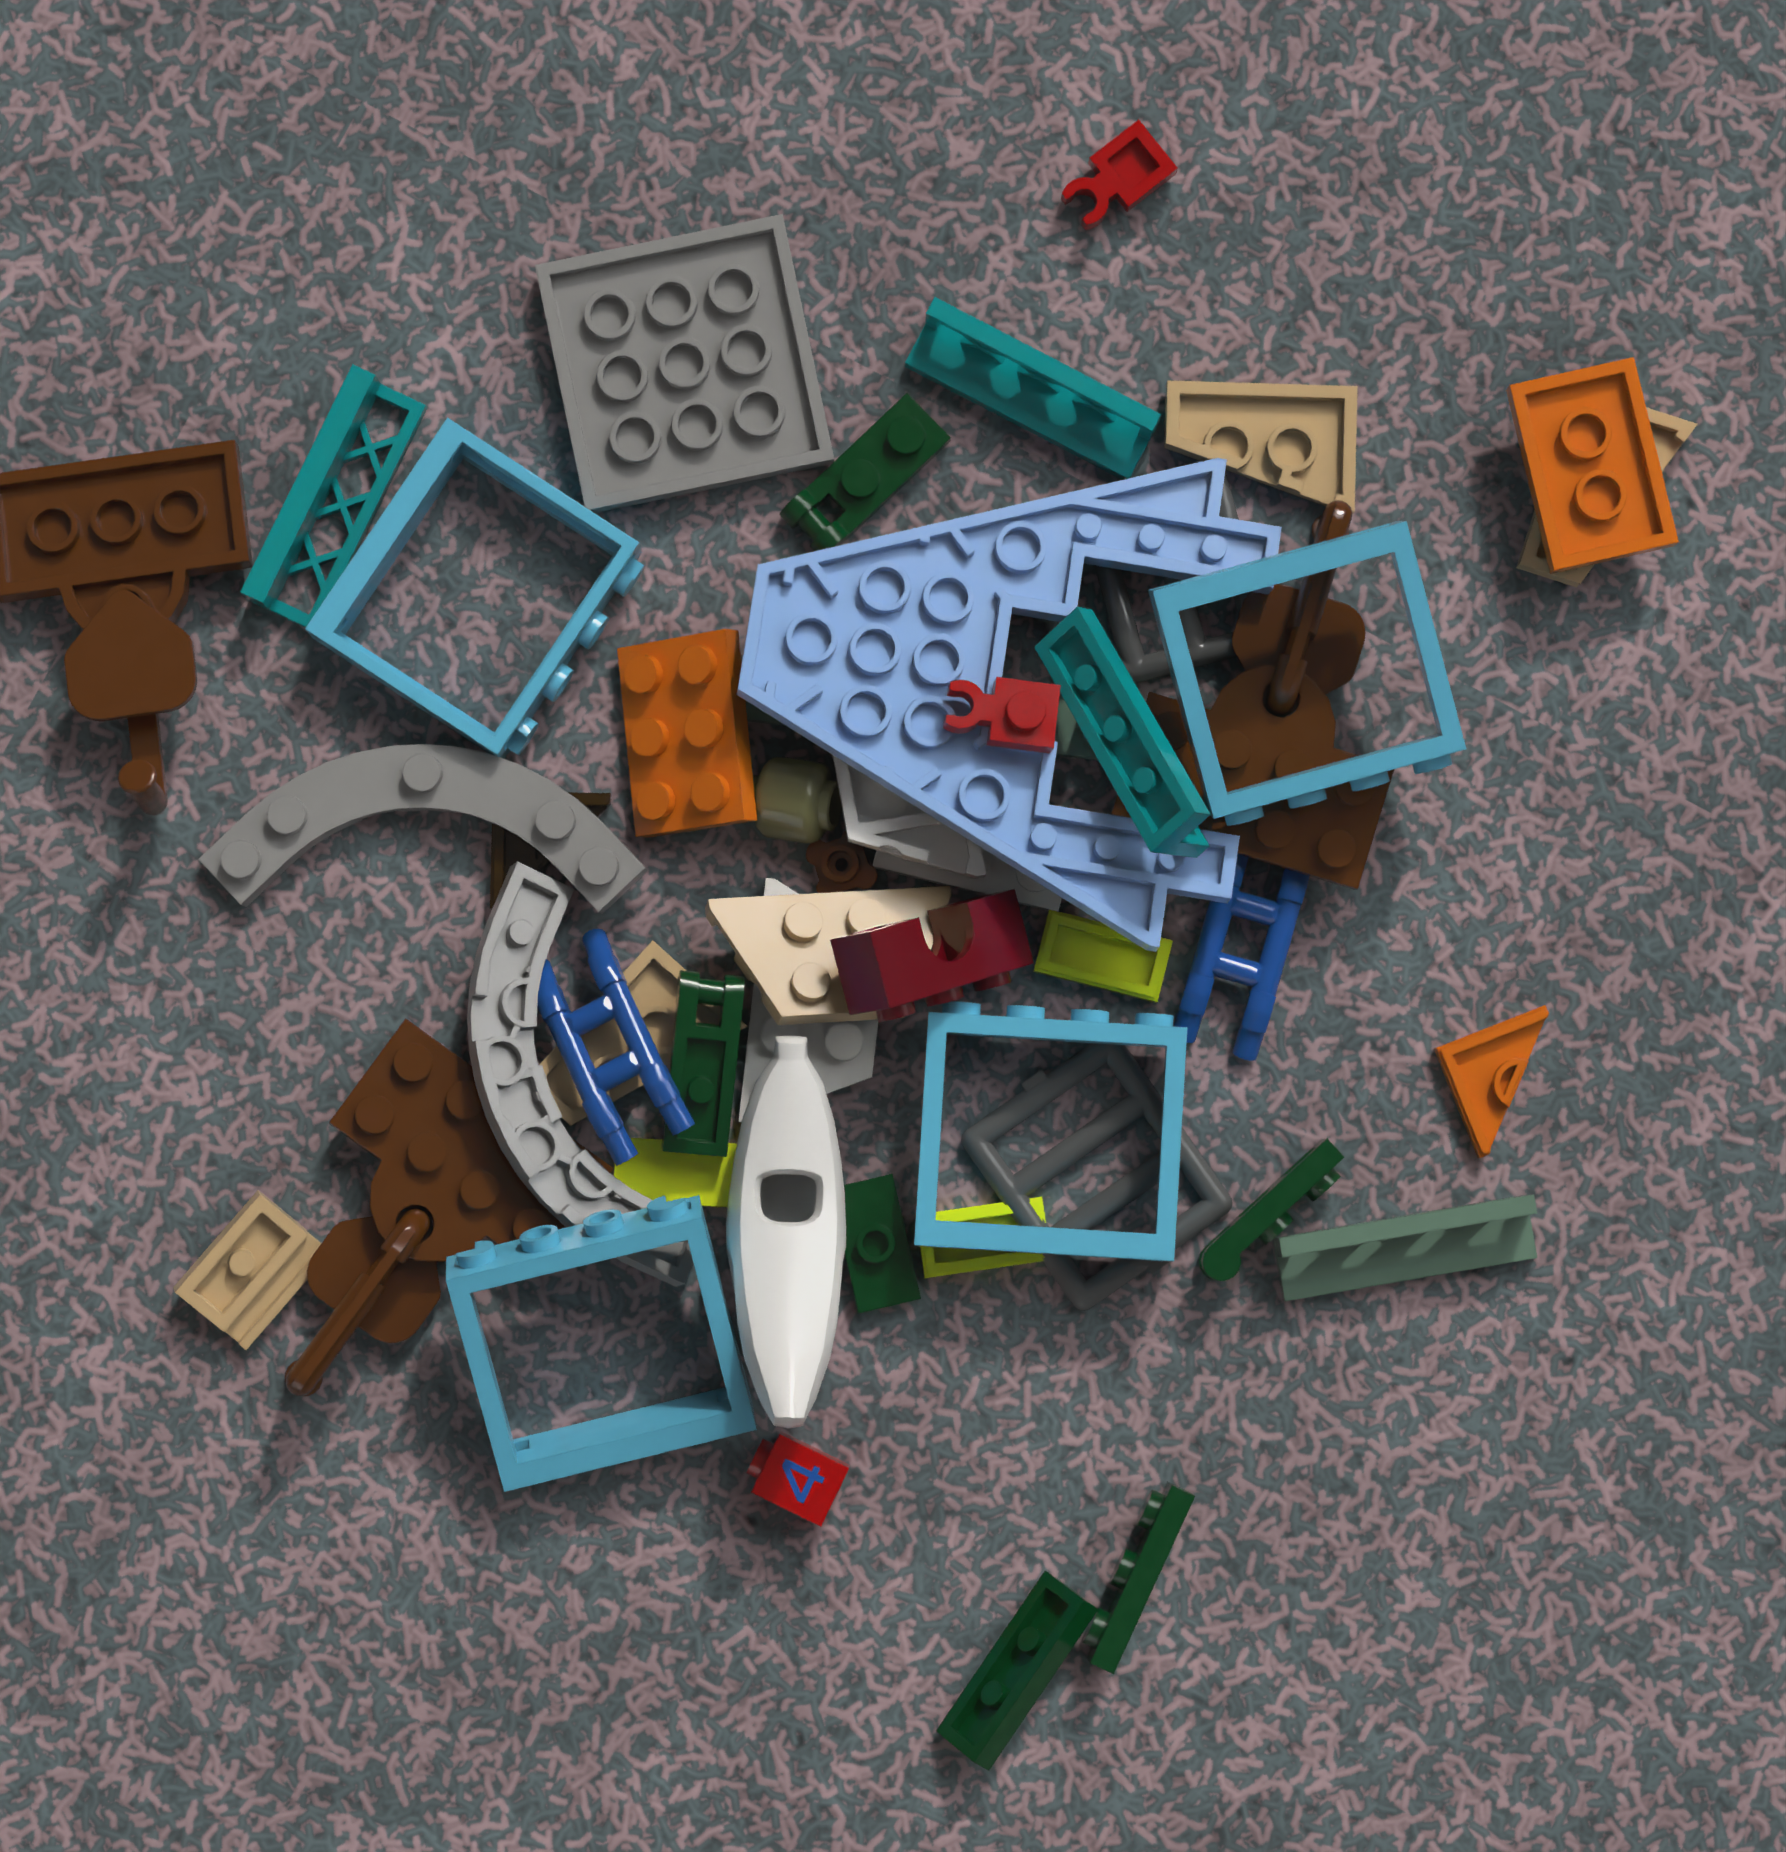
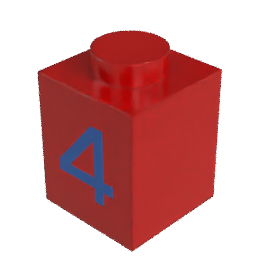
(797, 1477)

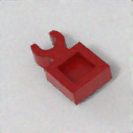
(1126, 170)
(1017, 713)

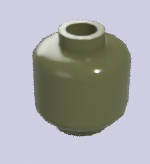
(796, 800)

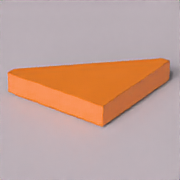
(1486, 1072)

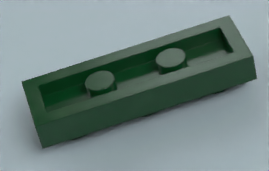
(1136, 1575)
(1016, 1670)

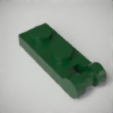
(867, 473)
(705, 1062)
(1267, 1214)

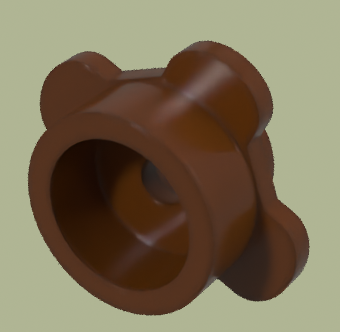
(856, 875)

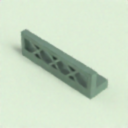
(1405, 1247)

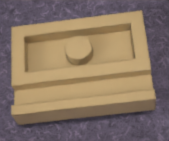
(249, 1270)

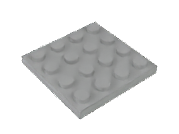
(684, 364)

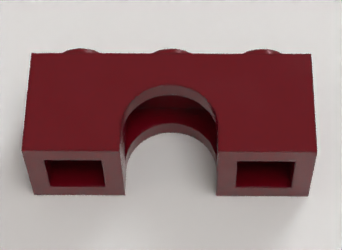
(893, 965)

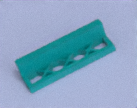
(1032, 390)
(314, 485)
(1124, 735)

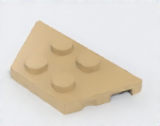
(788, 949)

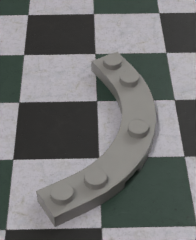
(421, 780)
(514, 1085)

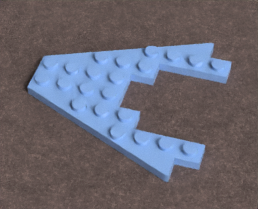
(874, 630)

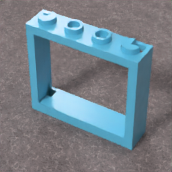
(394, 530)
(1361, 771)
(1083, 1027)
(621, 1435)

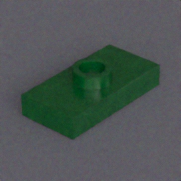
(878, 1245)

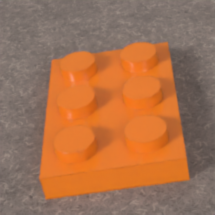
(1592, 465)
(686, 734)

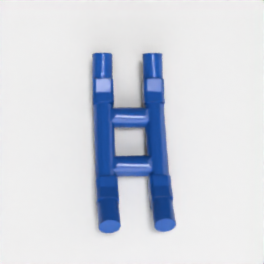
(1262, 976)
(640, 1059)

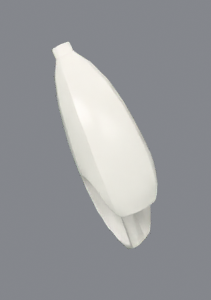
(787, 1233)

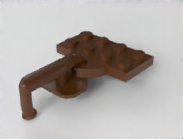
(121, 553)
(1292, 654)
(436, 1153)

